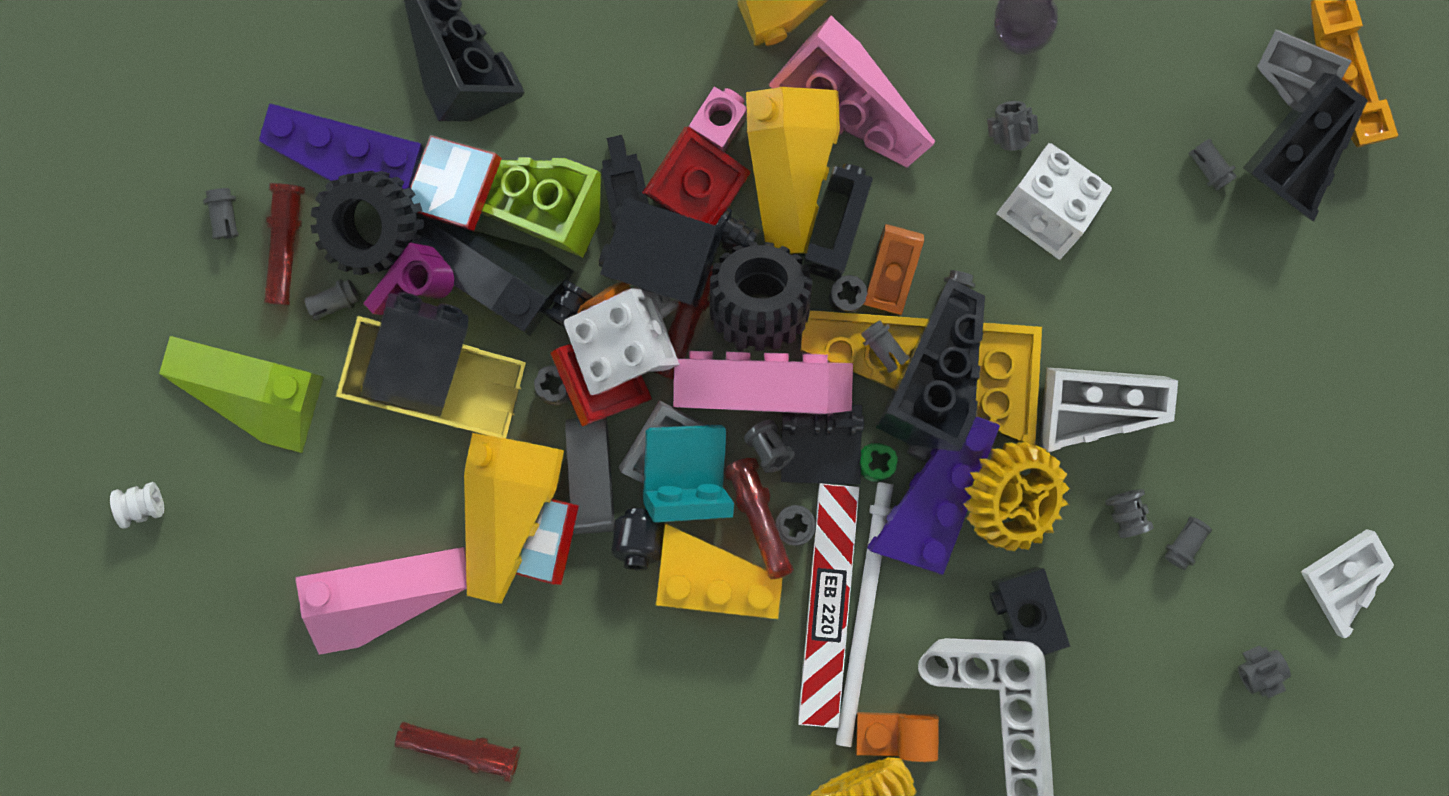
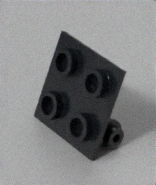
(824, 446)

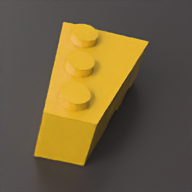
(712, 579)

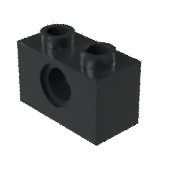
(1034, 589)

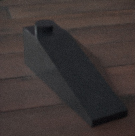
(457, 64)
(938, 385)

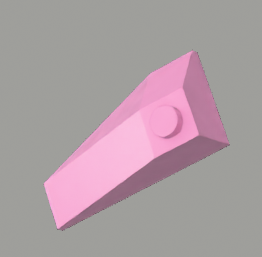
(365, 601)

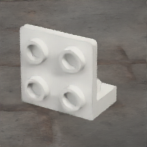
(1055, 201)
(620, 340)

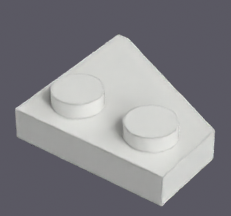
(1348, 579)

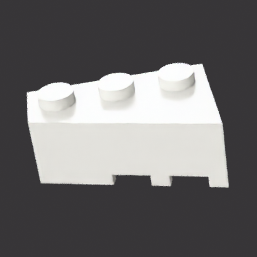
(1099, 404)

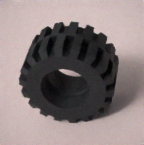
(337, 226)
(760, 271)

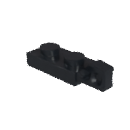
(622, 175)

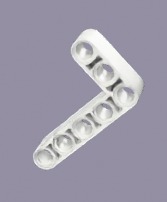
(1012, 685)

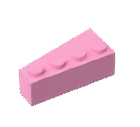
(763, 385)

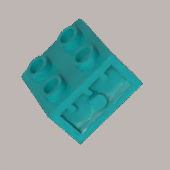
(685, 473)

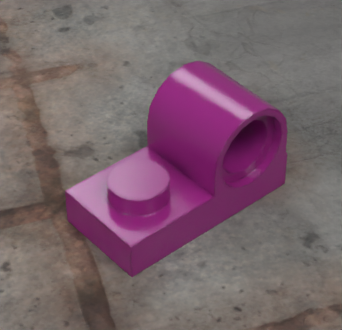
(410, 275)

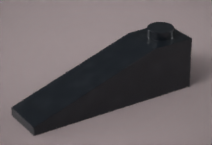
(498, 272)

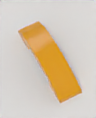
(1336, 31)

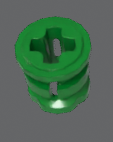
(890, 464)

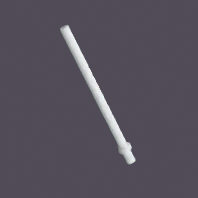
(863, 619)

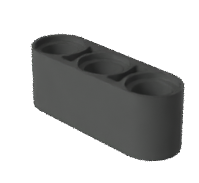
(590, 475)

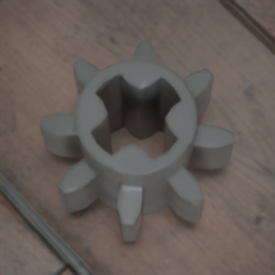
(1012, 125)
(1264, 671)

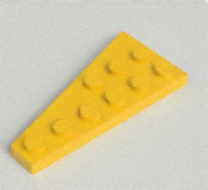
(1006, 360)

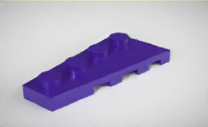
(338, 147)
(933, 511)

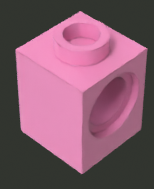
(720, 101)

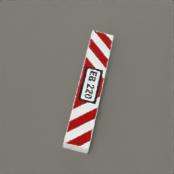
(828, 606)

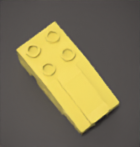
(479, 393)

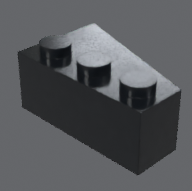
(1306, 146)

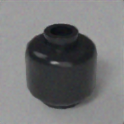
(637, 539)

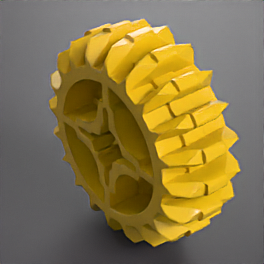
(1004, 493)
(876, 778)

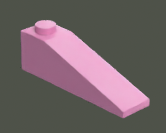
(867, 99)

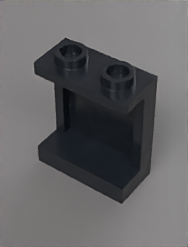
(854, 184)
(660, 251)
(415, 354)

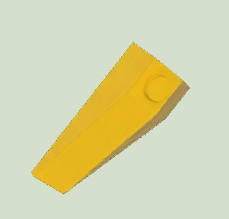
(773, 19)
(790, 150)
(503, 497)

